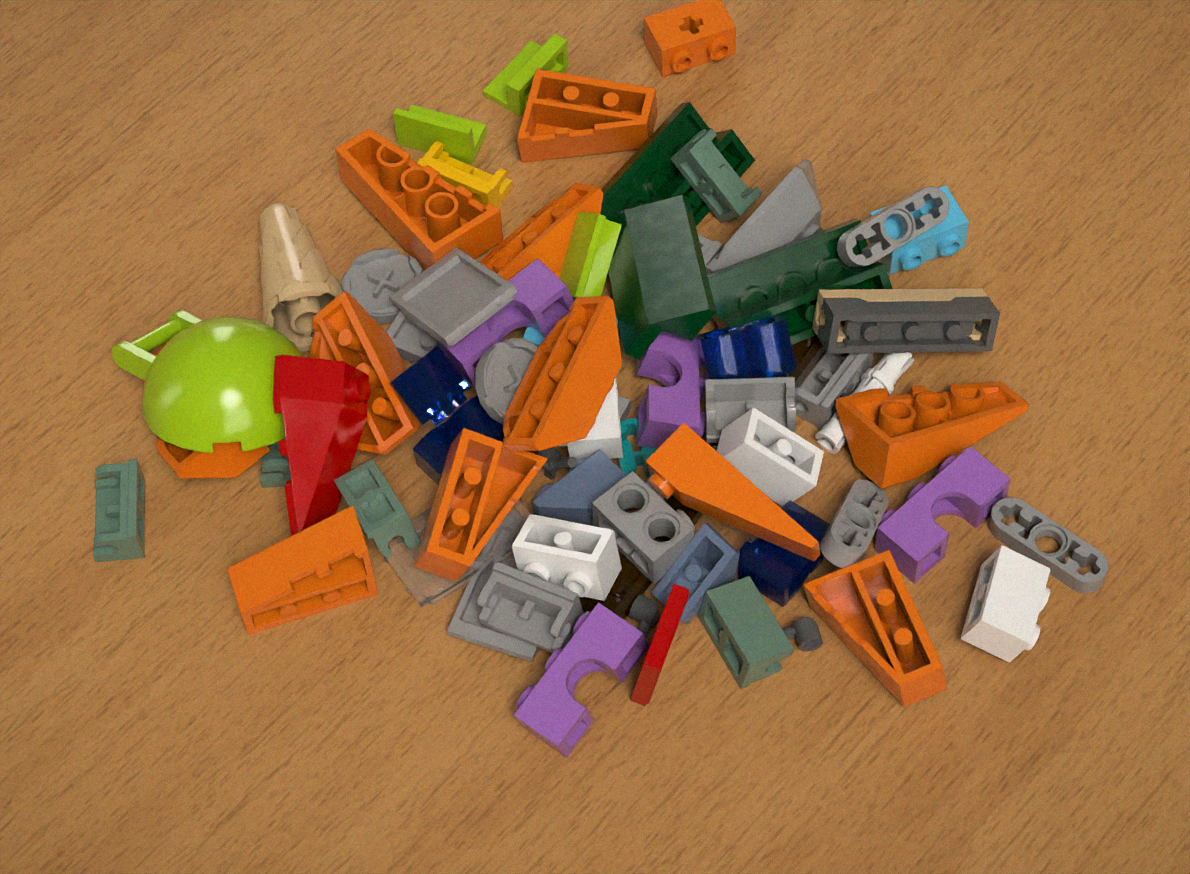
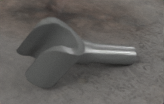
(555, 461)
(645, 612)
(806, 634)

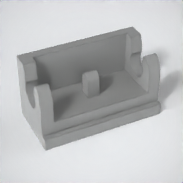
(831, 379)
(732, 398)
(529, 608)

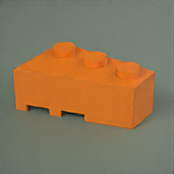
(472, 500)

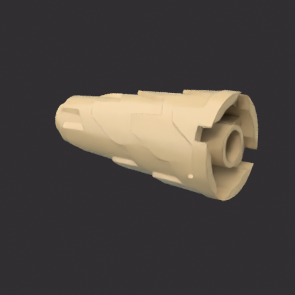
(292, 275)

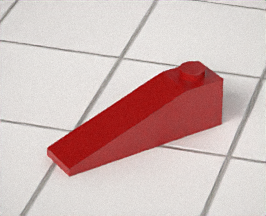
(323, 422)

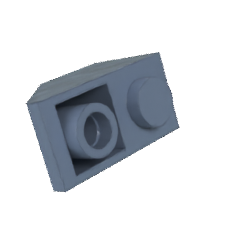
(573, 494)

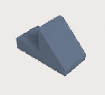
(701, 566)

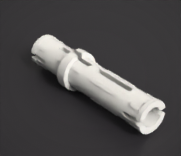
(882, 375)

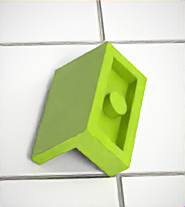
(514, 82)
(422, 127)
(589, 254)

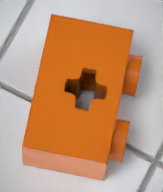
(689, 36)

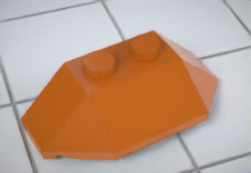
(544, 234)
(352, 336)
(566, 379)

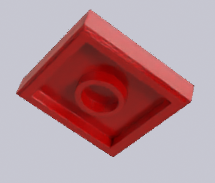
(660, 645)

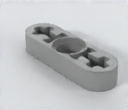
(875, 227)
(1043, 526)
(845, 530)

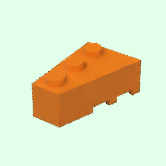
(584, 117)
(305, 574)
(880, 625)

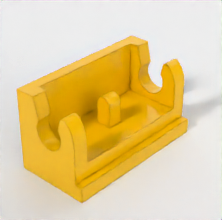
(484, 186)

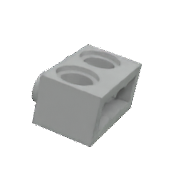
(637, 530)

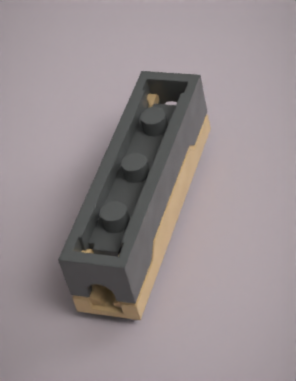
(905, 320)

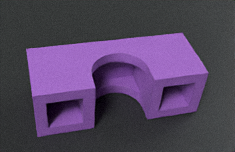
(538, 304)
(664, 409)
(963, 488)
(598, 645)

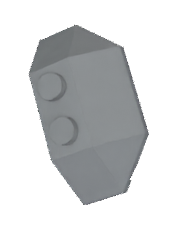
(782, 218)

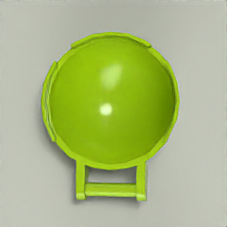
(209, 380)

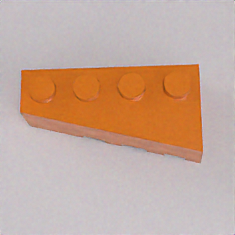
(414, 202)

